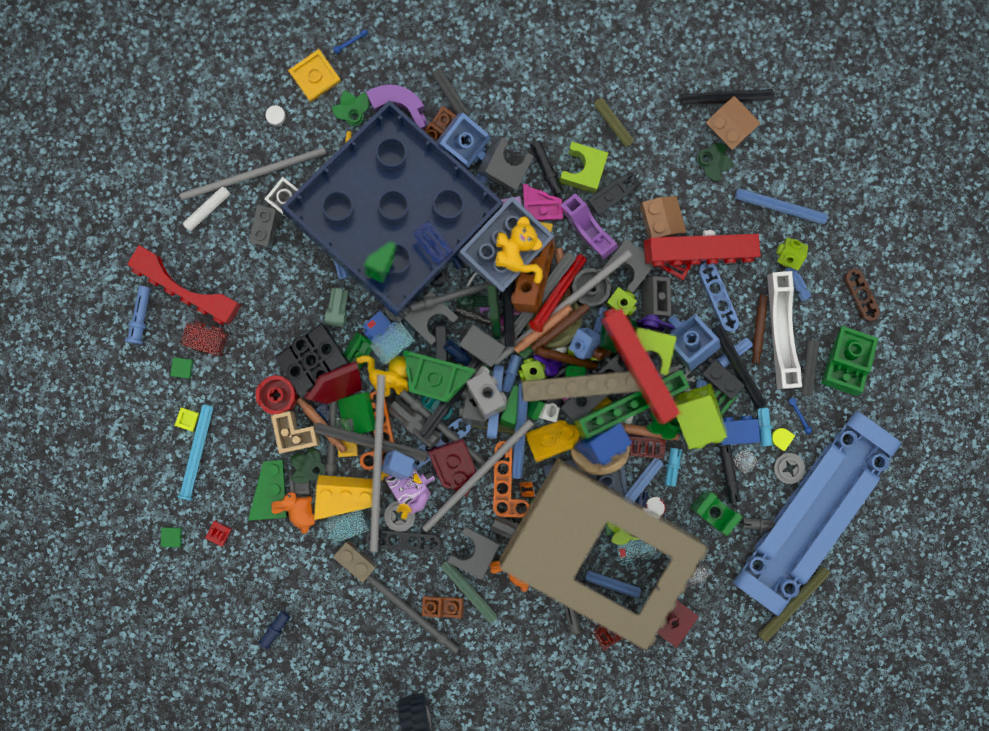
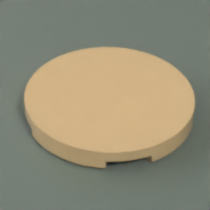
(586, 466)

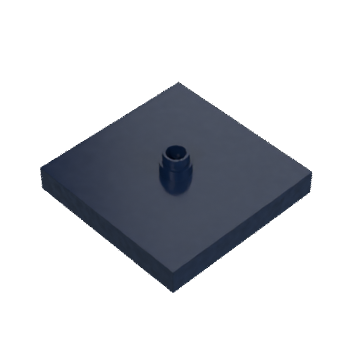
(381, 192)

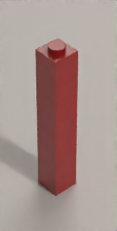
(640, 365)

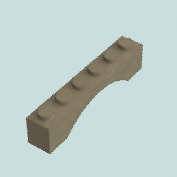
(578, 386)

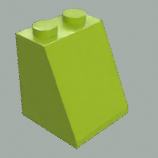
(700, 417)

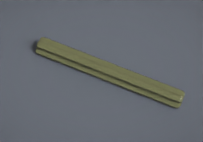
(794, 603)

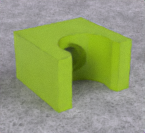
(590, 176)
(661, 344)

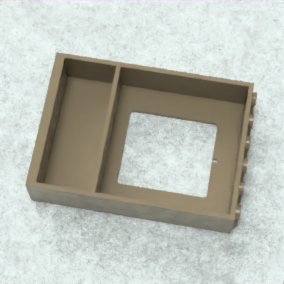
(561, 532)

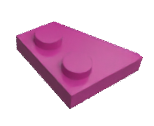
(541, 204)

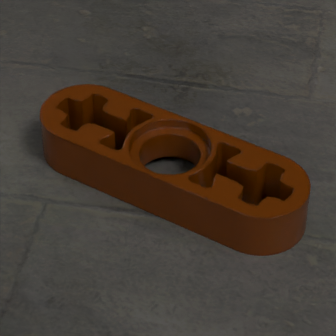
(869, 296)

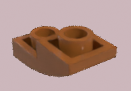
(440, 123)
(442, 606)

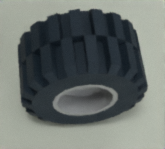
(414, 713)

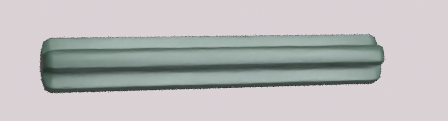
(469, 592)

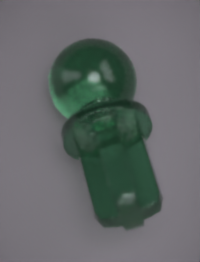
(474, 301)

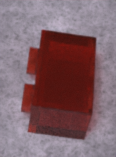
(204, 339)

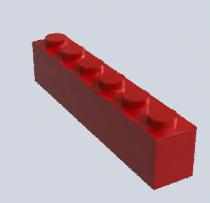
(701, 249)

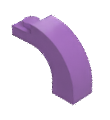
(401, 98)
(586, 226)

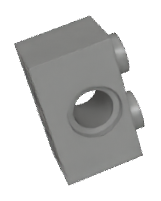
(487, 406)

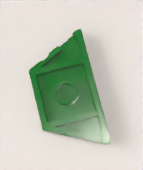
(435, 377)

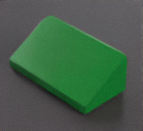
(357, 347)

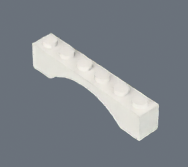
(785, 356)

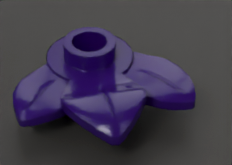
(653, 323)
(551, 366)

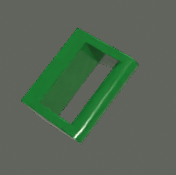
(379, 263)

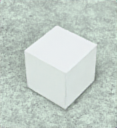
(280, 194)

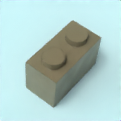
(355, 561)

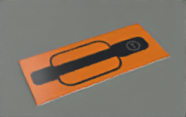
(526, 489)

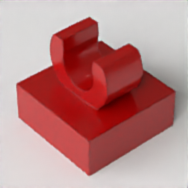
(218, 533)

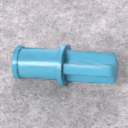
(765, 427)
(673, 467)

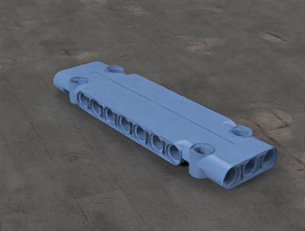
(817, 513)

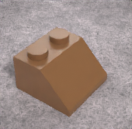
(733, 123)
(662, 217)

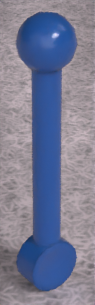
(337, 49)
(792, 401)

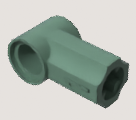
(337, 313)

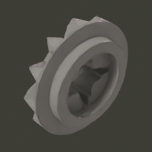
(797, 472)
(399, 525)

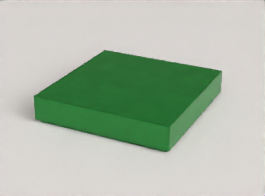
(360, 410)

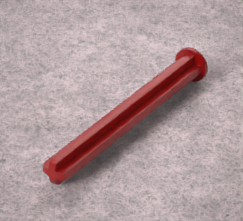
(557, 294)

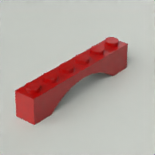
(151, 265)

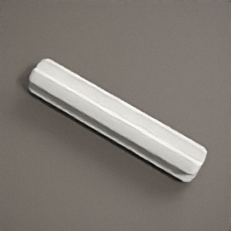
(206, 208)

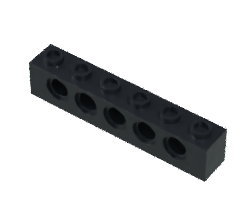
(574, 411)

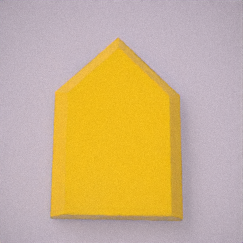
(552, 439)

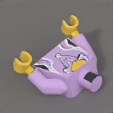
(411, 491)

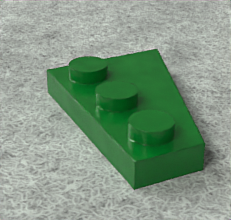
(269, 489)

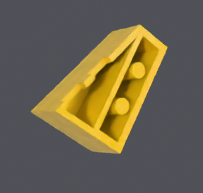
(341, 495)

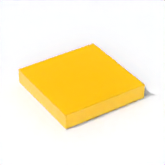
(314, 75)

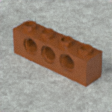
(532, 300)

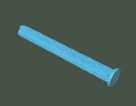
(196, 452)

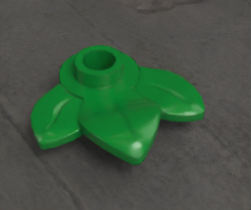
(351, 105)
(667, 430)

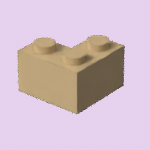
(289, 436)

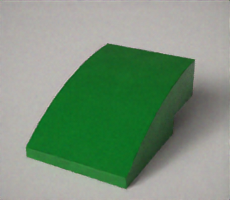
(850, 361)

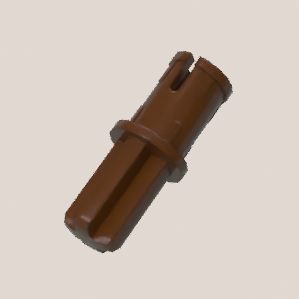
(600, 353)

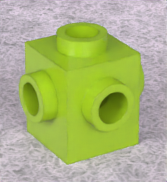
(792, 253)
(623, 296)
(532, 363)

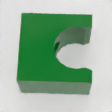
(725, 519)

